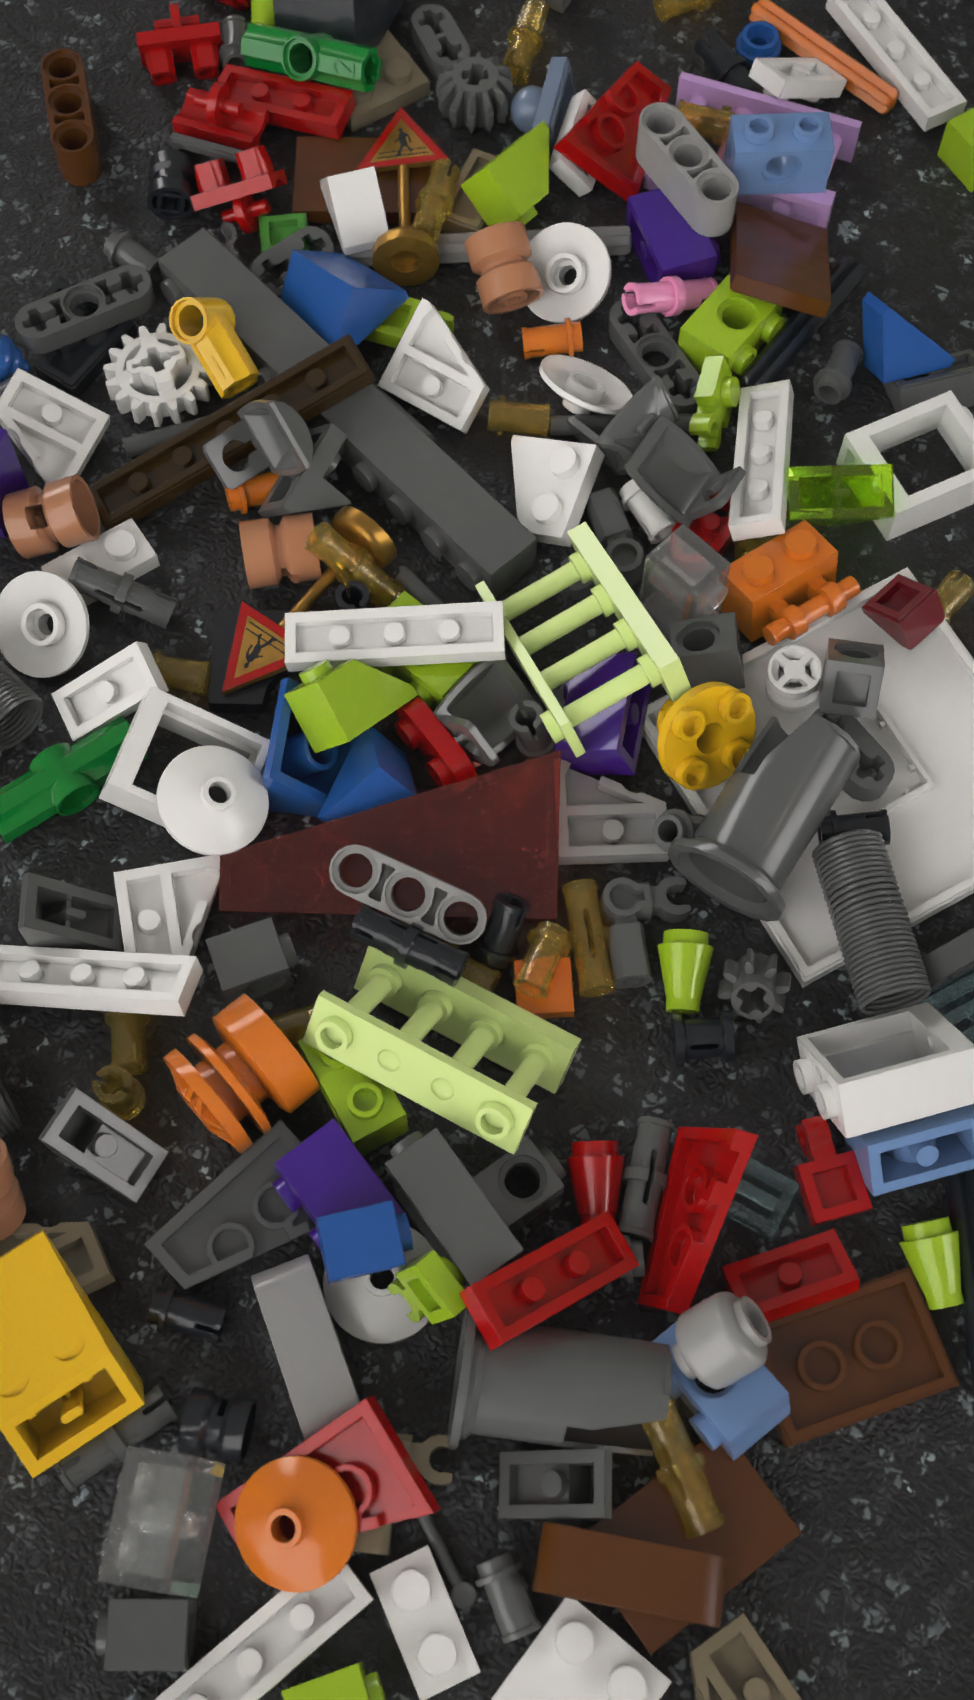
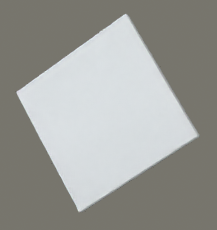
(929, 734)

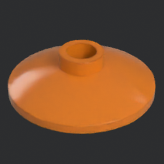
(322, 1517)

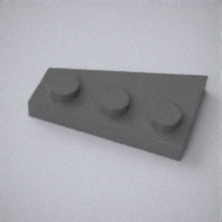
(232, 1217)

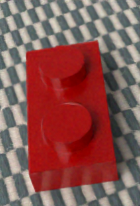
(794, 1275)

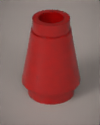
(596, 1177)

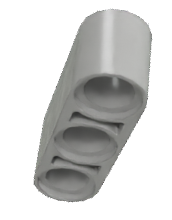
(686, 169)
(381, 886)
(305, 1343)

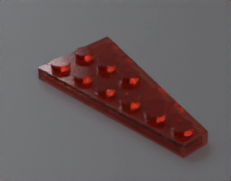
(474, 833)

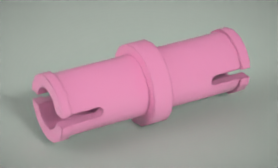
(667, 296)

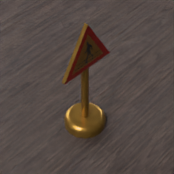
(404, 253)
(260, 642)

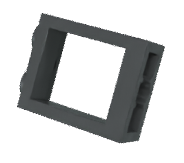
(450, 1207)

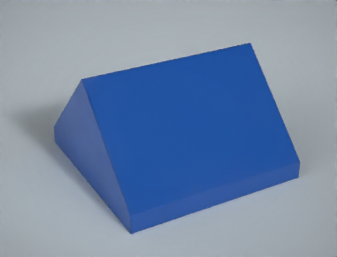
(338, 294)
(293, 773)

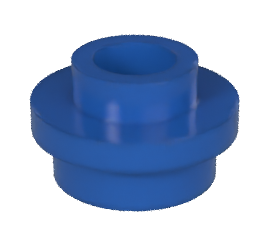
(758, 41)

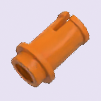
(552, 339)
(250, 493)

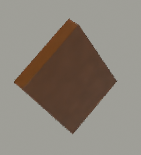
(327, 157)
(780, 260)
(857, 1357)
(752, 1532)

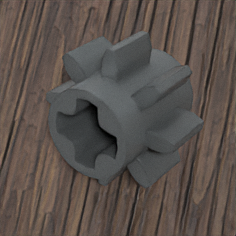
(754, 985)

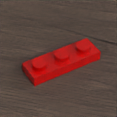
(292, 103)
(548, 1280)

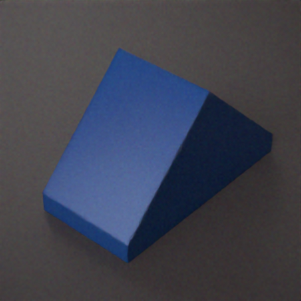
(895, 347)
(369, 777)

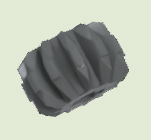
(475, 91)

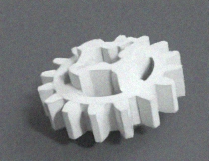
(156, 377)

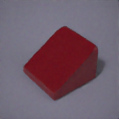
(906, 610)

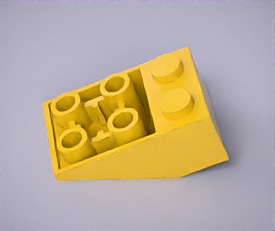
(57, 1359)

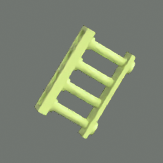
(632, 630)
(446, 1085)

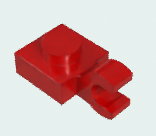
(828, 1181)

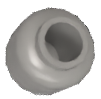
(721, 1340)

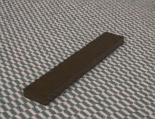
(180, 460)

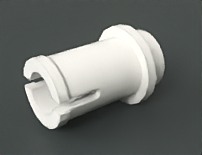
(651, 518)

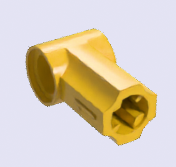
(214, 342)

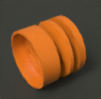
(241, 1073)

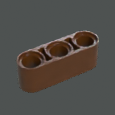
(71, 117)
(631, 1574)

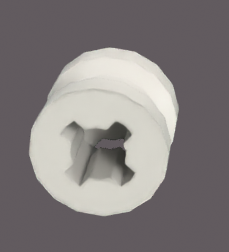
(793, 665)

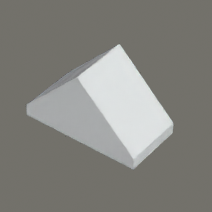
(355, 208)

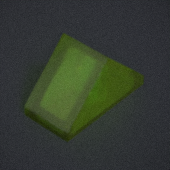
(840, 494)

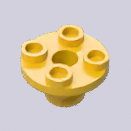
(705, 734)

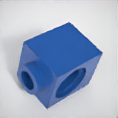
(363, 1241)

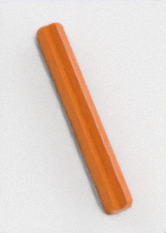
(809, 44)

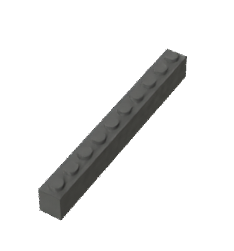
(381, 443)

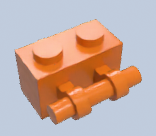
(786, 585)

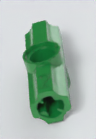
(333, 59)
(60, 780)

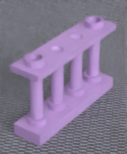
(806, 207)

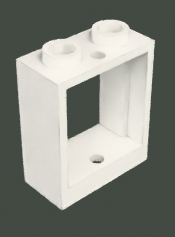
(932, 503)
(183, 719)
(886, 1069)

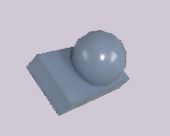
(549, 103)

